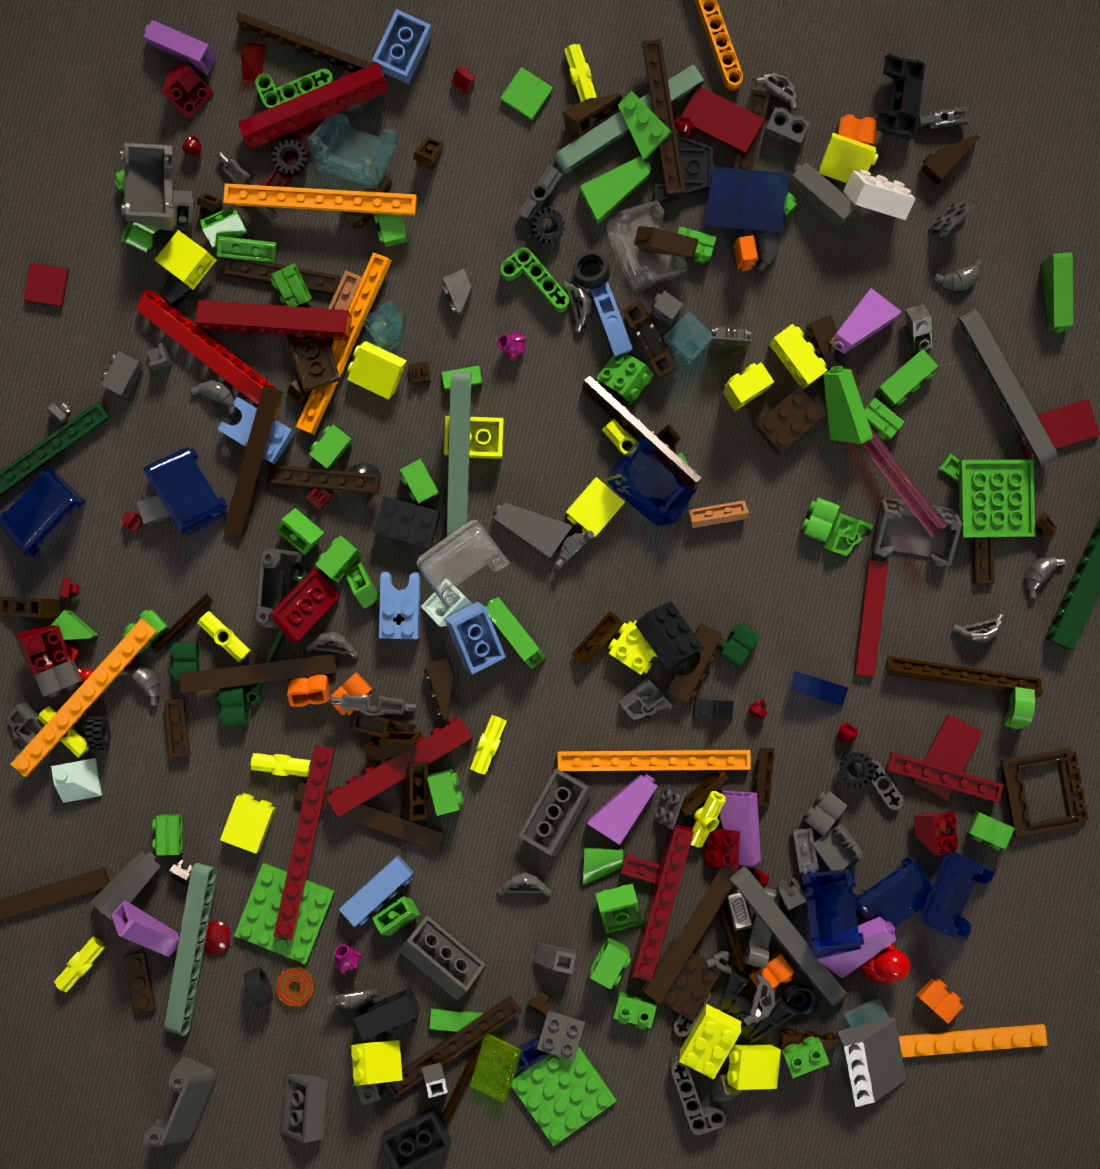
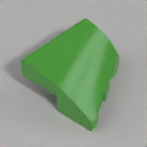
(845, 534)
(601, 862)

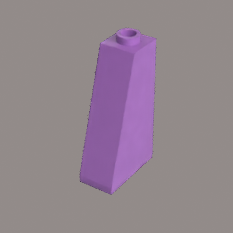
(180, 46)
(865, 320)
(622, 810)
(741, 815)
(144, 929)
(877, 936)

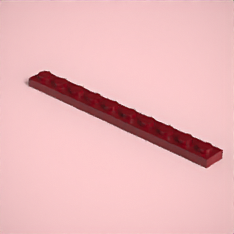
(304, 842)

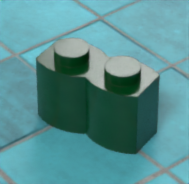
(739, 644)
(185, 658)
(233, 706)

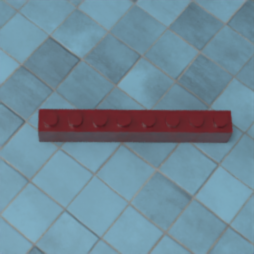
(313, 106)
(273, 319)
(395, 769)
(661, 902)

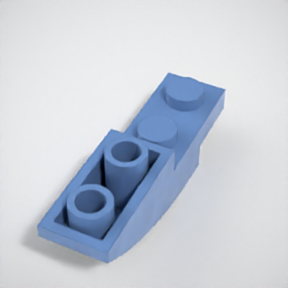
(611, 320)

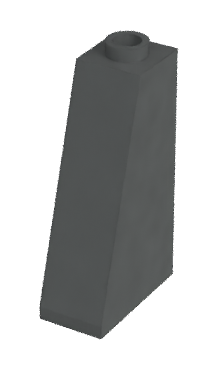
(822, 194)
(535, 529)
(126, 883)

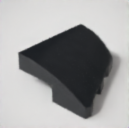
(176, 290)

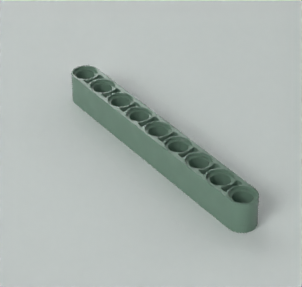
(616, 126)
(458, 450)
(190, 949)

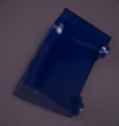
(649, 485)
(185, 491)
(39, 511)
(951, 893)
(896, 895)
(832, 913)

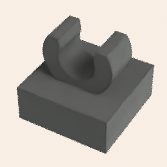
(59, 414)

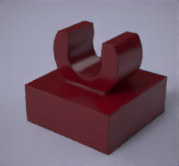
(463, 79)
(319, 497)
(67, 587)

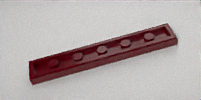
(871, 618)
(944, 777)

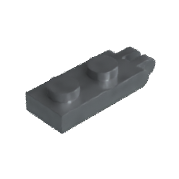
(804, 850)

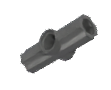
(547, 184)

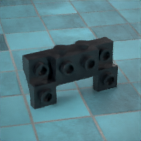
(905, 97)

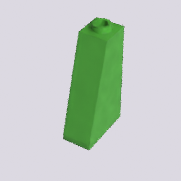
(612, 188)
(1058, 291)
(844, 407)
(514, 633)

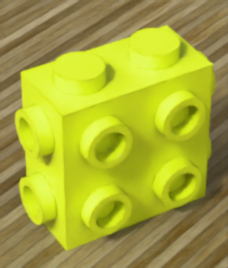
(632, 648)

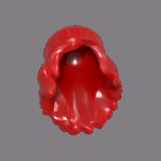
(886, 966)

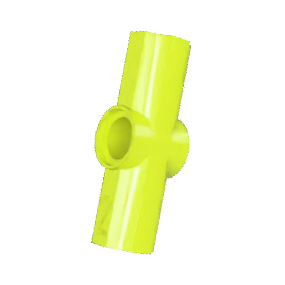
(580, 73)
(617, 435)
(233, 645)
(73, 740)
(488, 744)
(280, 764)
(706, 818)
(79, 964)

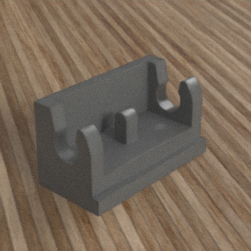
(793, 895)

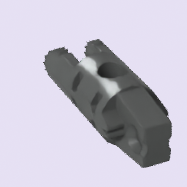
(934, 121)

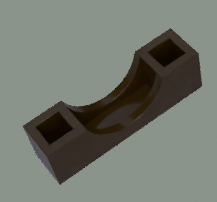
(821, 333)
(651, 339)
(684, 685)

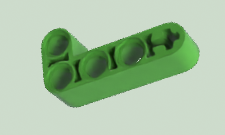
(296, 86)
(544, 278)

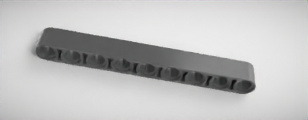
(1007, 388)
(787, 936)

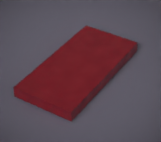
(723, 120)
(1067, 425)
(304, 606)
(950, 750)

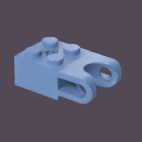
(280, 435)
(399, 602)

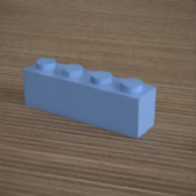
(372, 894)

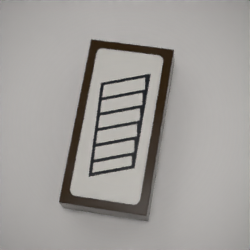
(739, 912)

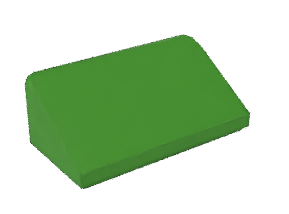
(475, 376)

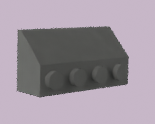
(555, 812)
(442, 957)

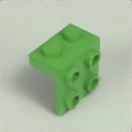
(625, 376)

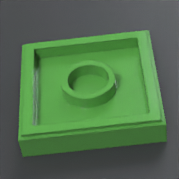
(526, 93)

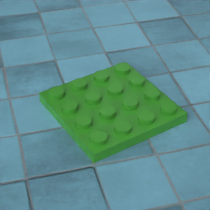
(996, 498)
(262, 910)
(562, 1094)

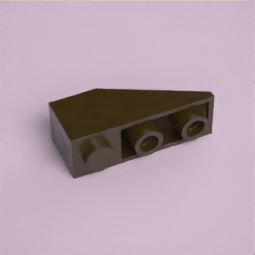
(442, 680)
(792, 1036)

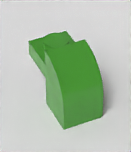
(1021, 708)

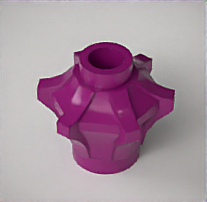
(512, 344)
(346, 958)

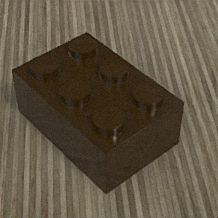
(788, 420)

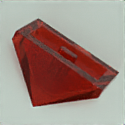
(252, 61)

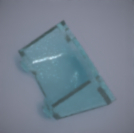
(351, 152)

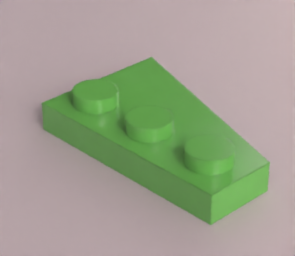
(643, 124)

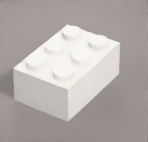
(879, 194)

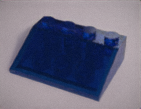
(747, 199)

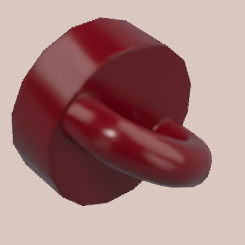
(684, 125)
(192, 146)
(131, 521)
(757, 711)
(847, 732)
(761, 877)

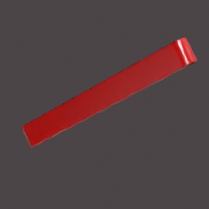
(202, 345)

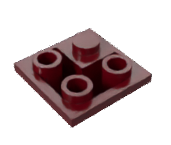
(185, 89)
(43, 648)
(937, 831)

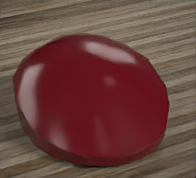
(217, 938)

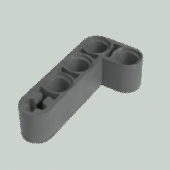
(758, 939)
(690, 1094)

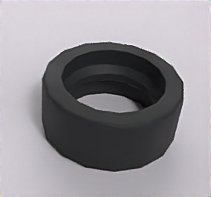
(589, 257)
(258, 987)

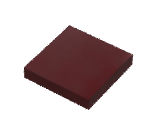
(46, 284)

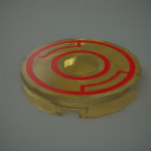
(291, 997)

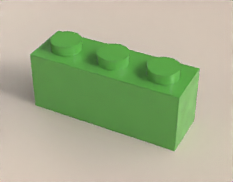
(907, 378)

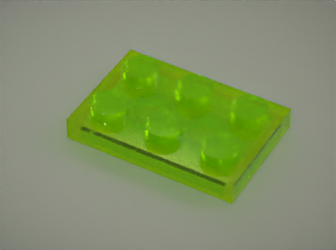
(495, 1068)

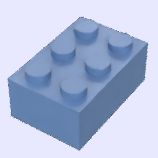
(402, 46)
(474, 637)

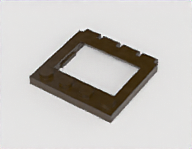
(1016, 792)

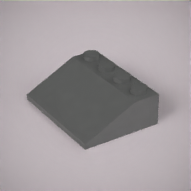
(872, 1060)

